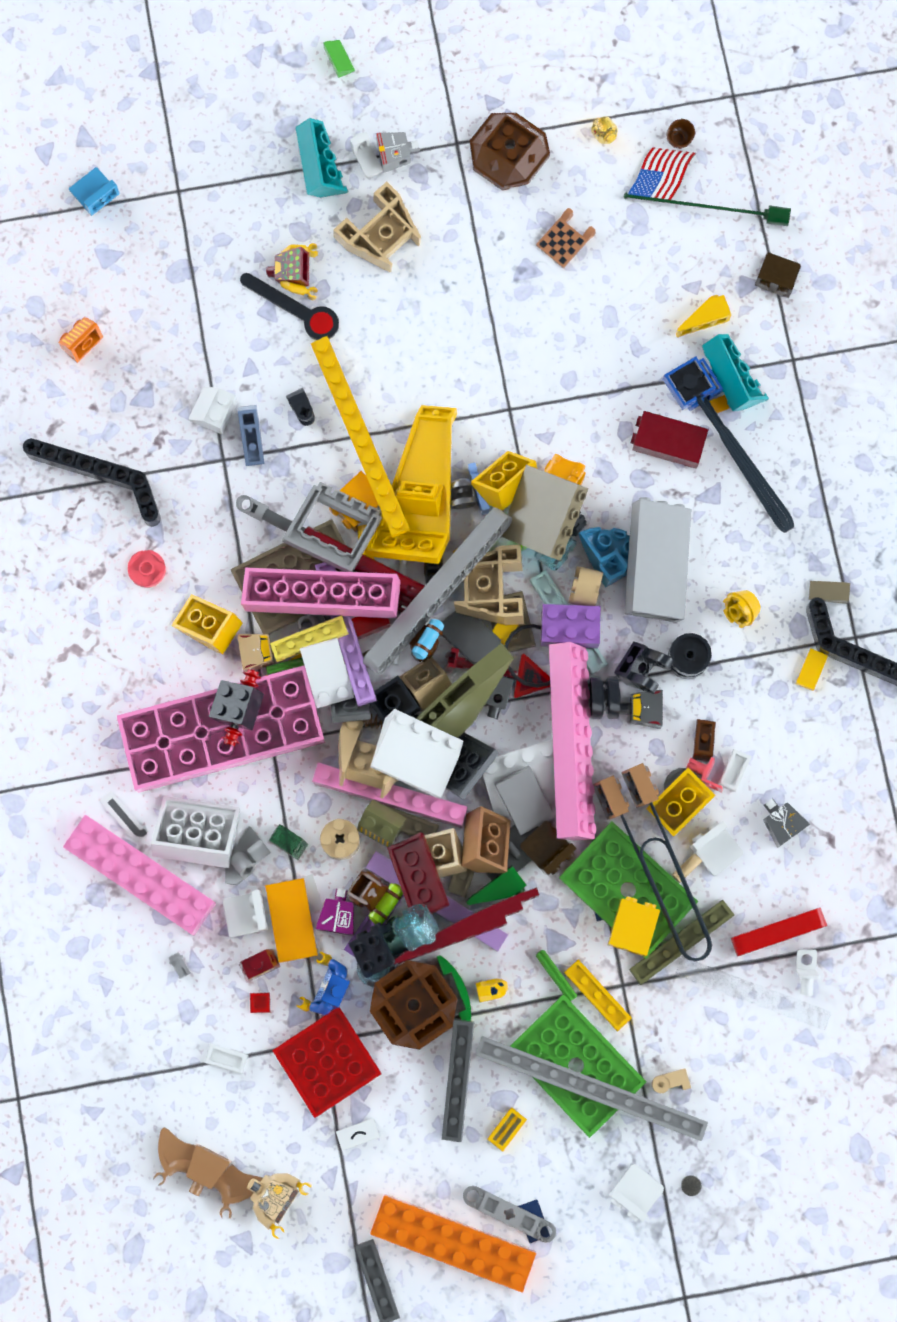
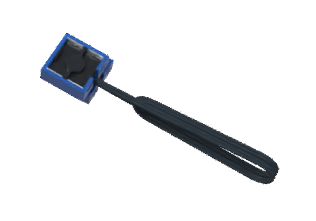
(694, 386)

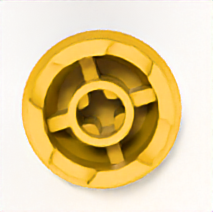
(741, 607)

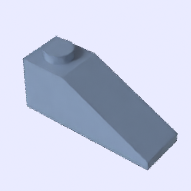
(251, 435)

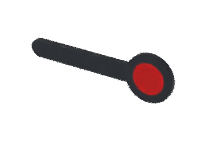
(317, 321)

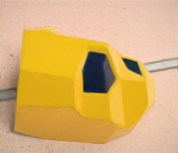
(491, 989)

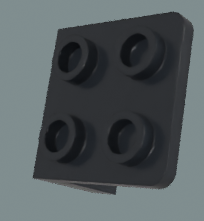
(372, 950)

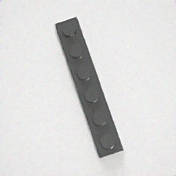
(457, 1080)

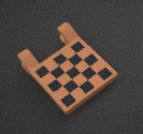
(563, 241)

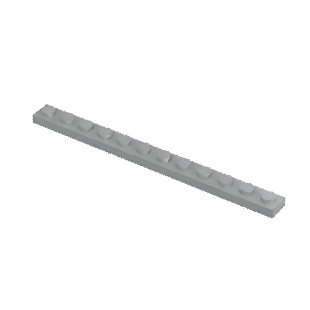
(591, 1088)

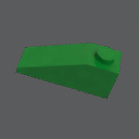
(499, 888)

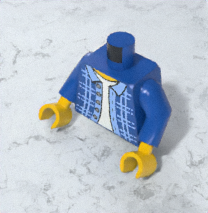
(331, 989)

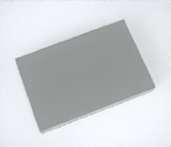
(524, 800)

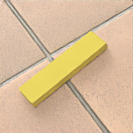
(291, 645)

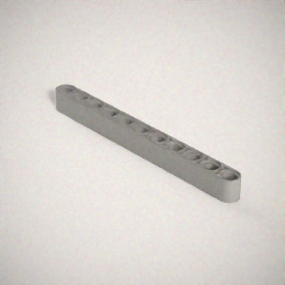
(437, 591)

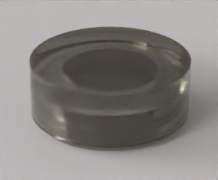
(691, 1185)

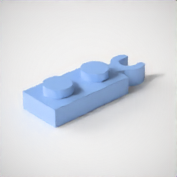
(483, 505)

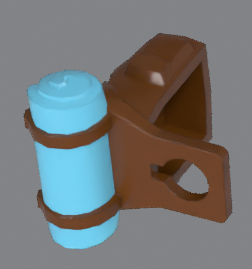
(426, 640)

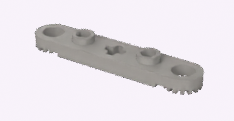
(523, 1220)

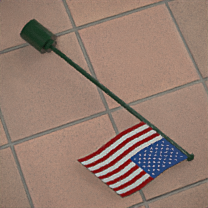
(663, 175)

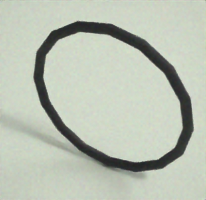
(511, 670)

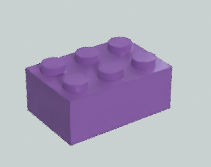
(570, 624)

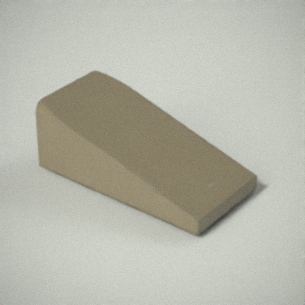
(830, 591)

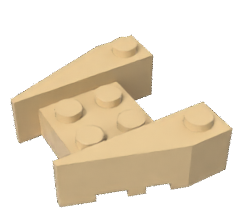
(383, 233)
(485, 588)
(356, 759)

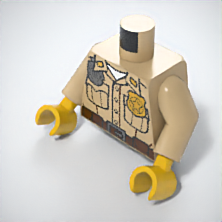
(274, 1197)

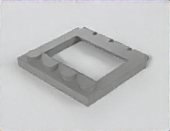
(327, 552)

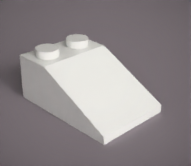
(326, 672)

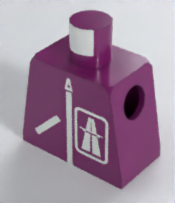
(337, 915)

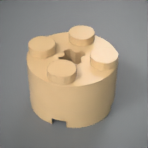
(585, 587)
(340, 828)

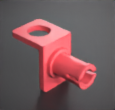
(704, 770)

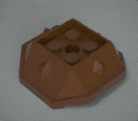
(506, 166)
(391, 1002)

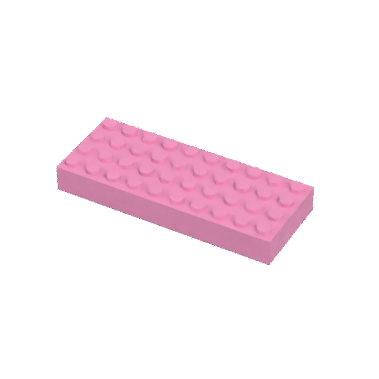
(183, 743)

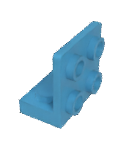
(94, 191)

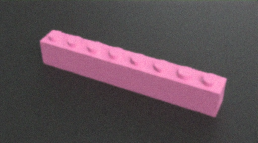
(397, 797)

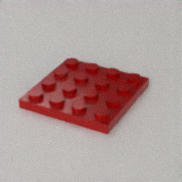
(327, 1062)

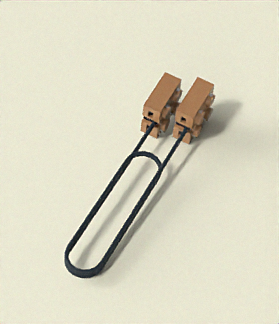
(644, 793)

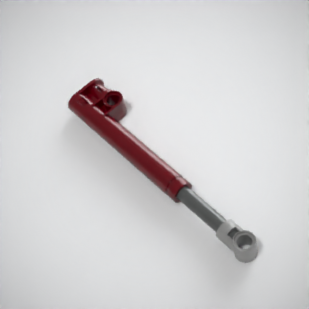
(408, 587)

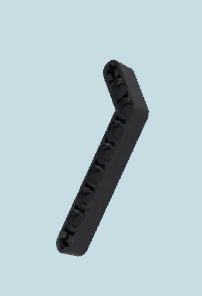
(93, 471)
(837, 643)

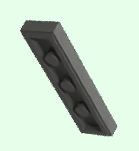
(377, 1281)

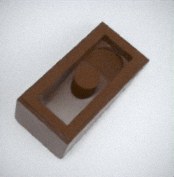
(704, 740)

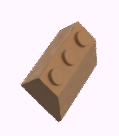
(486, 841)

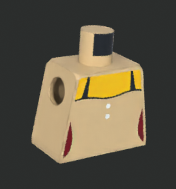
(255, 651)

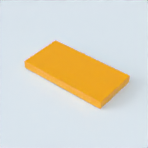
(291, 920)

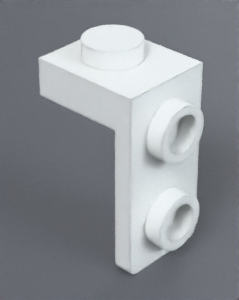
(365, 155)

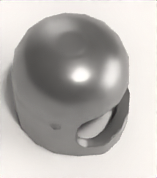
(462, 494)

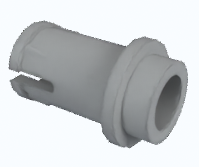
(179, 965)

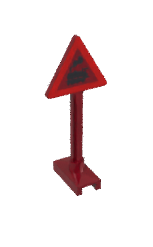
(527, 671)

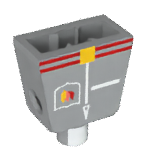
(395, 149)

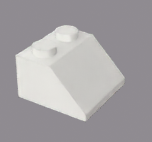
(213, 409)

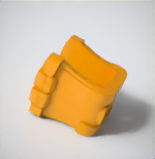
(566, 469)

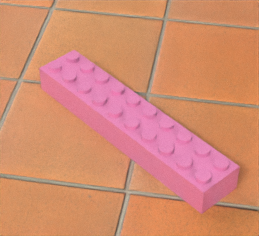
(572, 742)

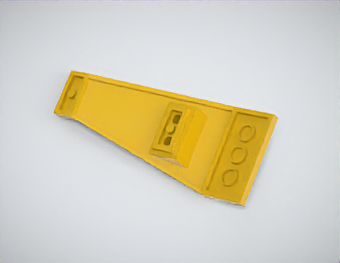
(422, 491)

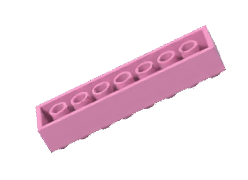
(321, 592)
(139, 875)

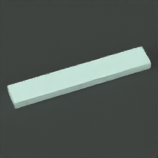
(551, 595)

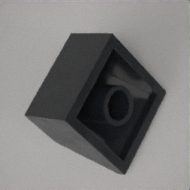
(394, 696)

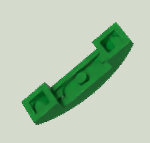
(447, 968)

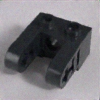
(637, 665)

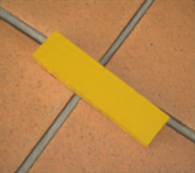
(597, 995)

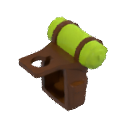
(374, 895)

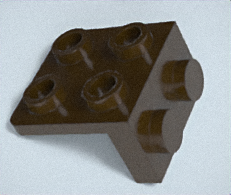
(778, 275)
(547, 849)

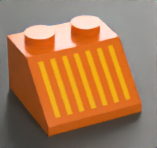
(80, 338)

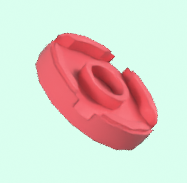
(146, 568)

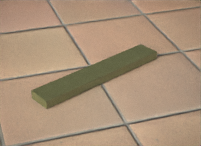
(688, 936)

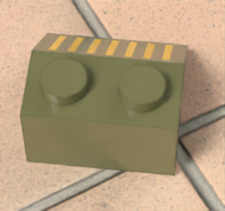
(381, 823)

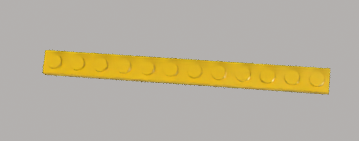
(360, 437)

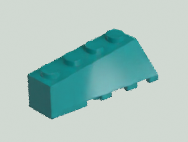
(318, 160)
(732, 373)

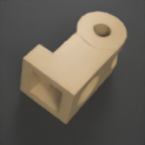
(669, 1080)

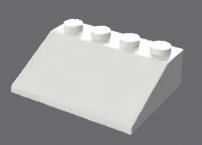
(416, 753)
(540, 760)
(195, 832)

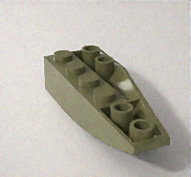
(463, 701)

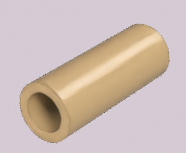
(687, 867)

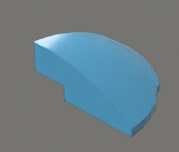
(607, 552)

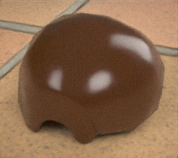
(680, 133)

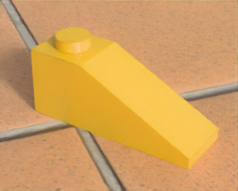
(709, 314)

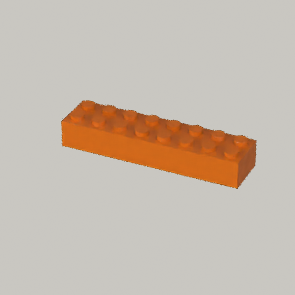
(453, 1243)

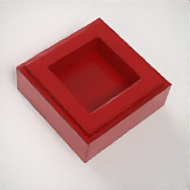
(259, 1002)

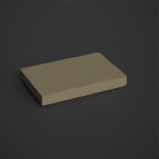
(523, 639)

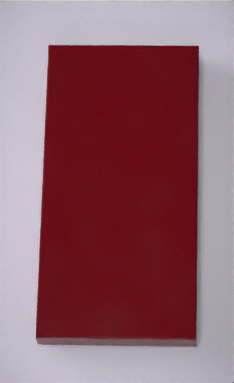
(418, 873)

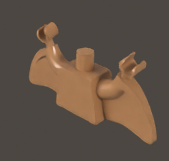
(204, 1168)

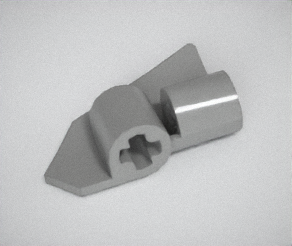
(245, 856)

